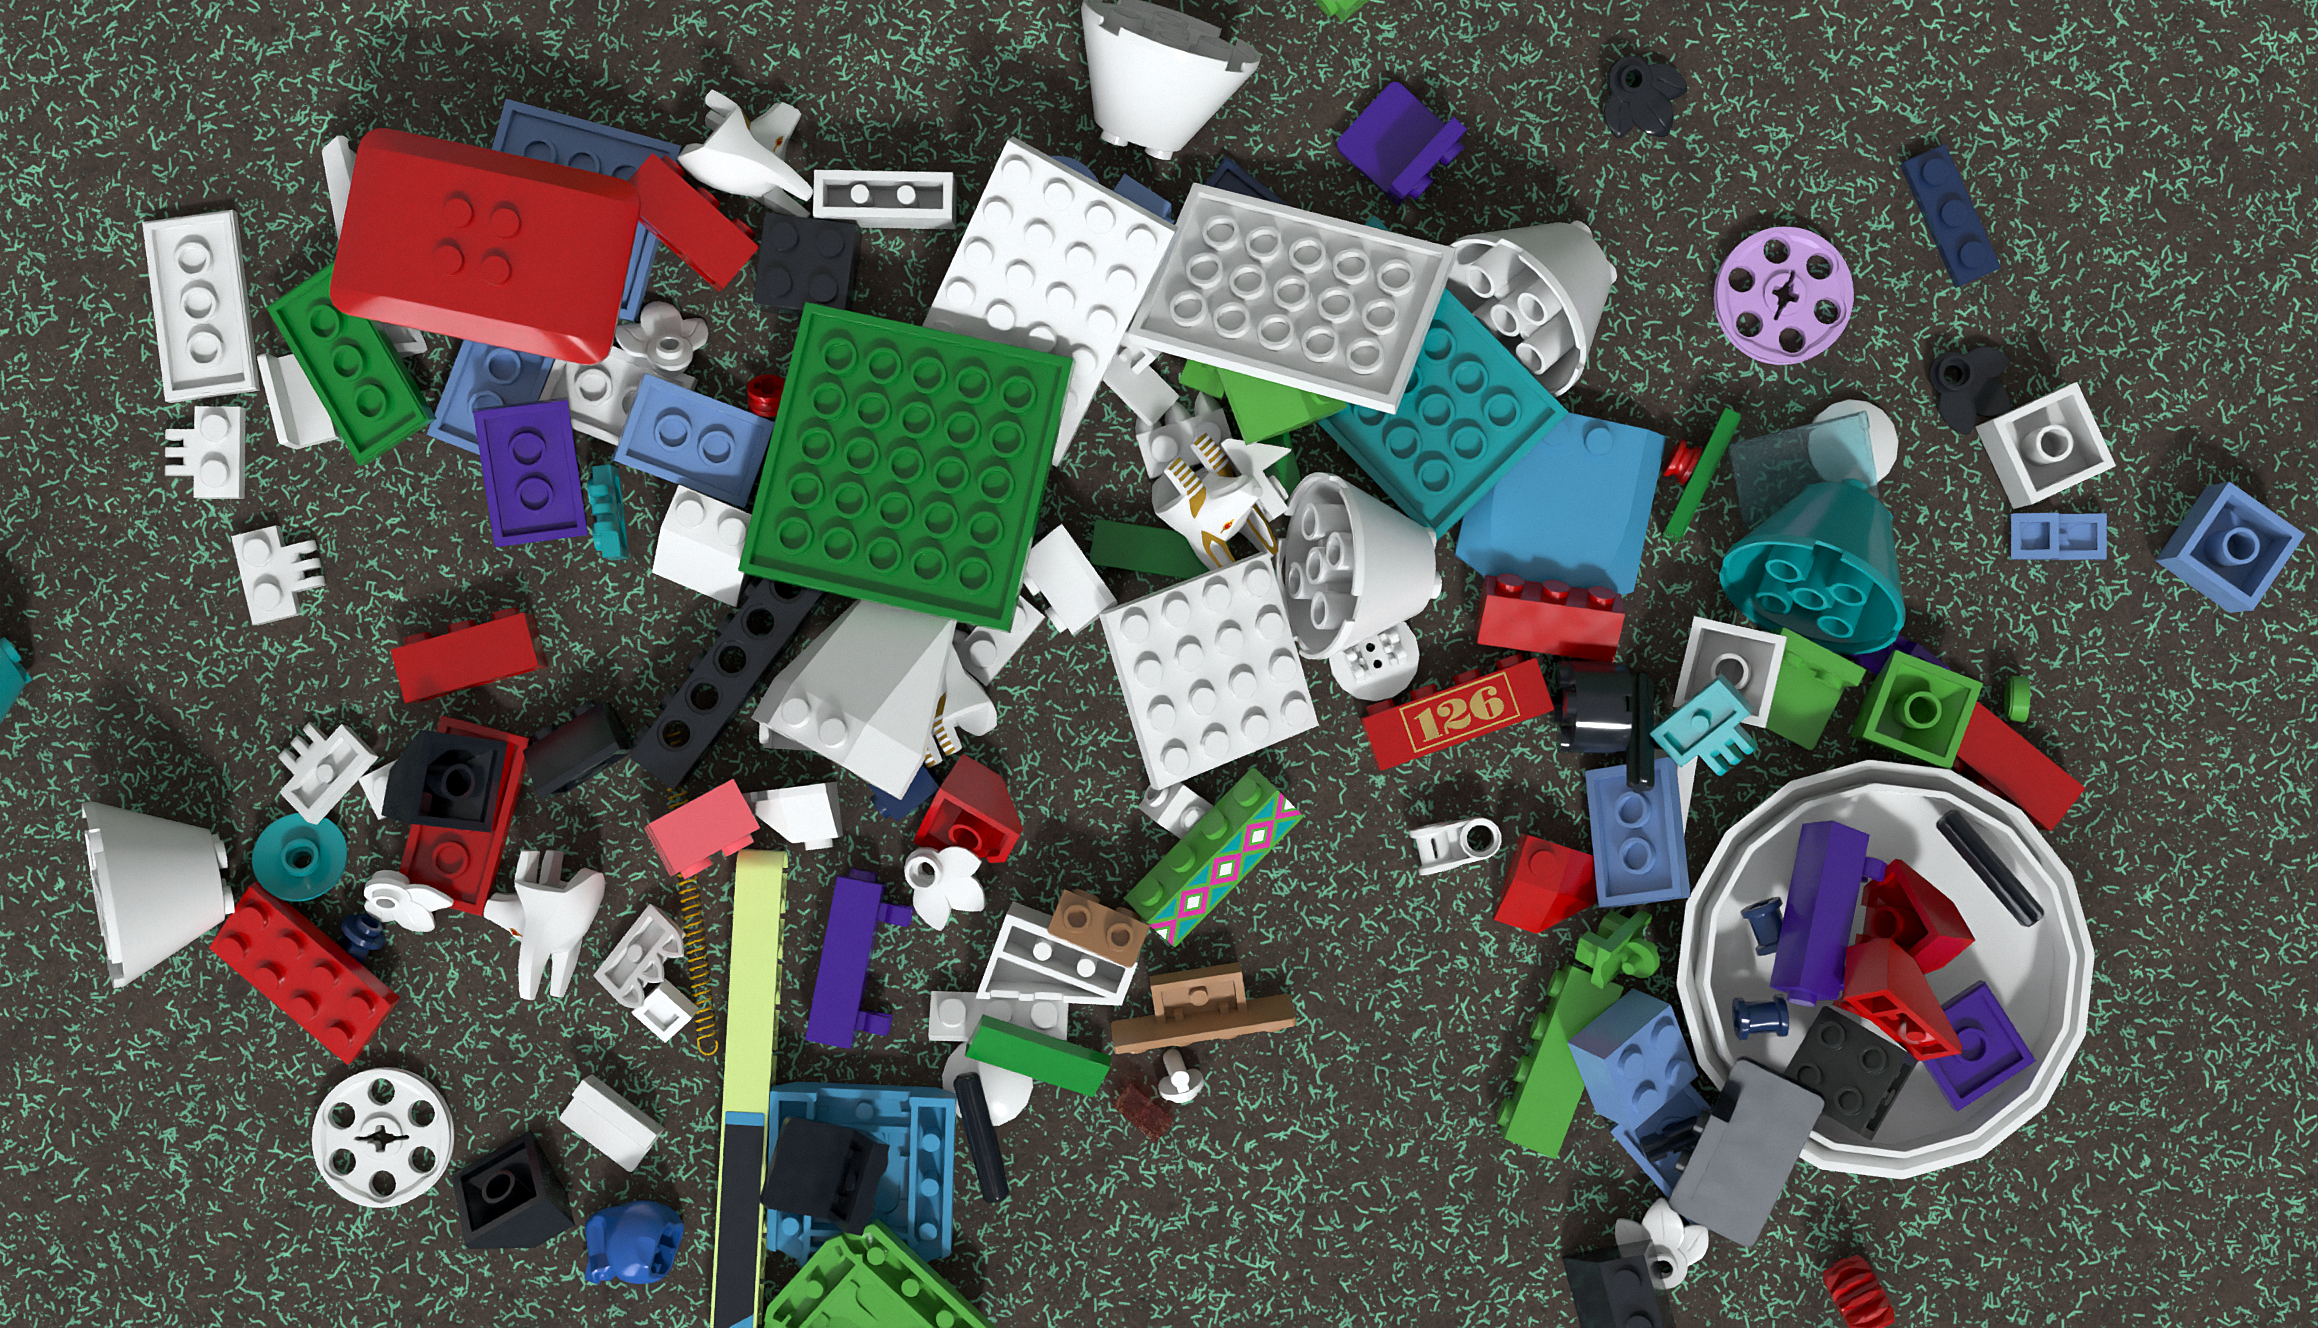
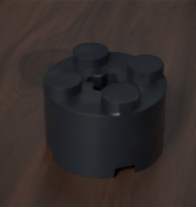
(1592, 707)

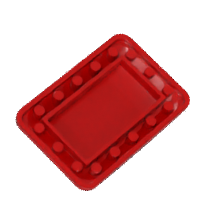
(485, 246)

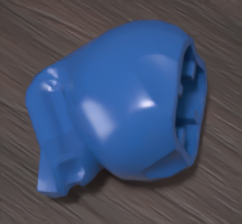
(632, 1242)

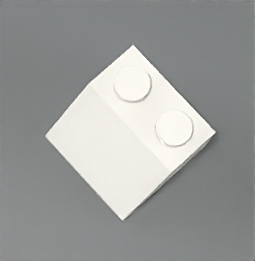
(703, 546)
(1067, 582)
(1742, 655)

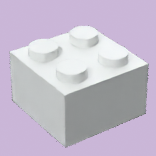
(2045, 446)

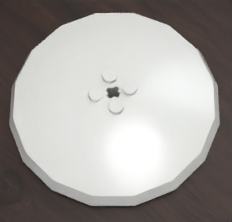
(2033, 971)

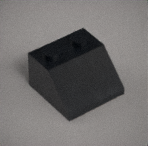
(577, 750)
(1619, 1287)

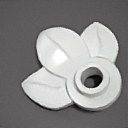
(663, 338)
(949, 886)
(411, 905)
(1671, 1239)

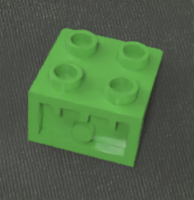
(1808, 689)

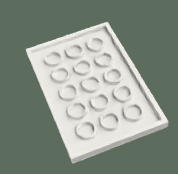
(1052, 270)
(1294, 297)

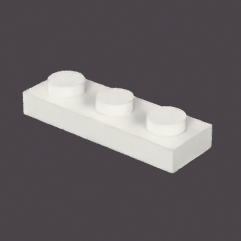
(958, 1013)

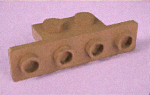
(1199, 1008)

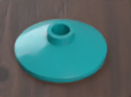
(285, 843)

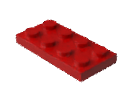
(468, 861)
(304, 972)

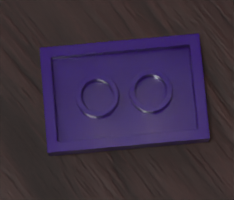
(530, 471)

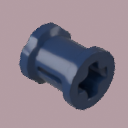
(1766, 923)
(1760, 1017)

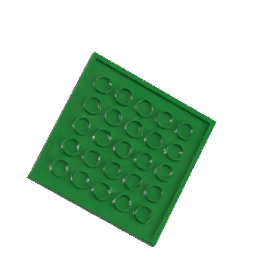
(907, 466)

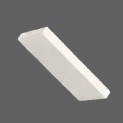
(201, 306)

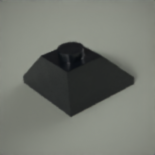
(446, 781)
(511, 1198)

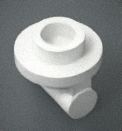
(1181, 1084)

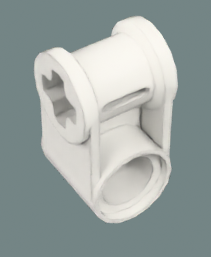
(1452, 844)

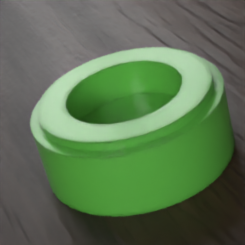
(2017, 698)

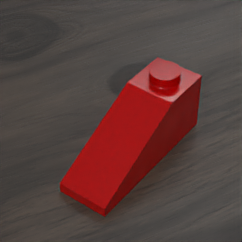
(1896, 997)

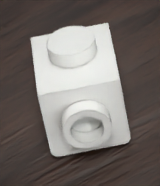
(1175, 808)

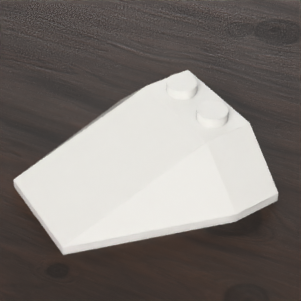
(865, 692)

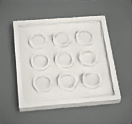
(1209, 670)

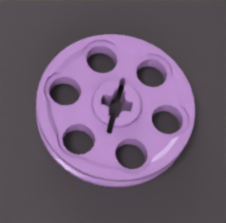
(1763, 304)

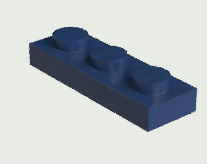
(1950, 216)

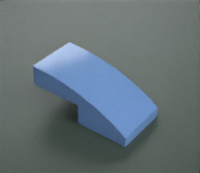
(2058, 536)

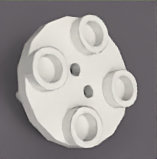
(1399, 663)

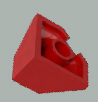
(972, 813)
(1545, 885)
(1914, 917)

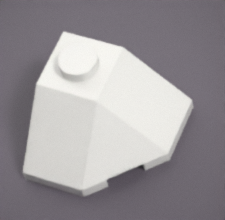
(800, 813)

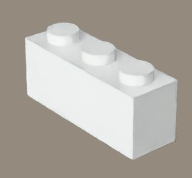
(886, 198)

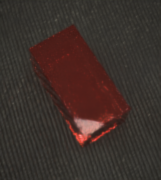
(1142, 1111)

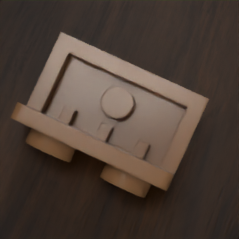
(1097, 928)

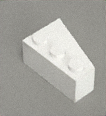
(1040, 966)

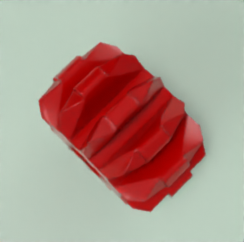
(1858, 1294)

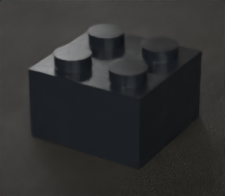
(806, 263)

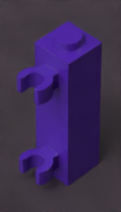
(1821, 911)
(847, 960)

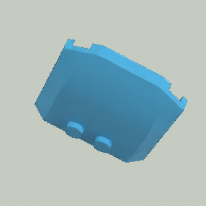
(1569, 508)
(918, 1185)

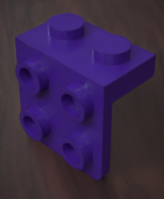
(1400, 143)

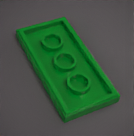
(351, 369)

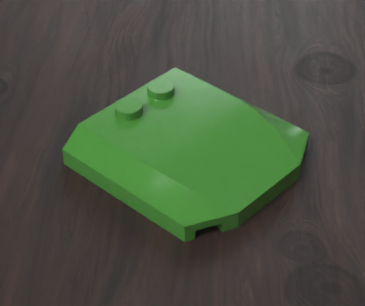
(870, 1285)

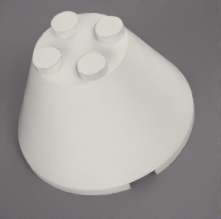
(1158, 73)
(1536, 294)
(1350, 566)
(152, 886)

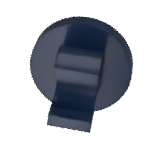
(360, 935)

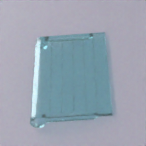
(1781, 464)

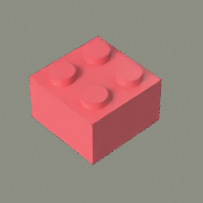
(701, 828)

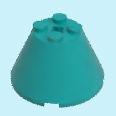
(1822, 570)

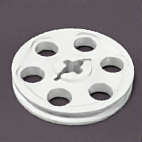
(369, 1155)

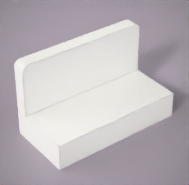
(293, 403)
(611, 1123)

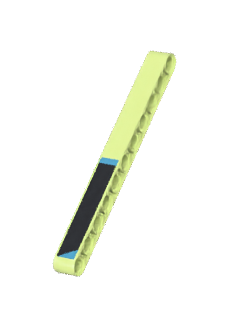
(747, 1087)

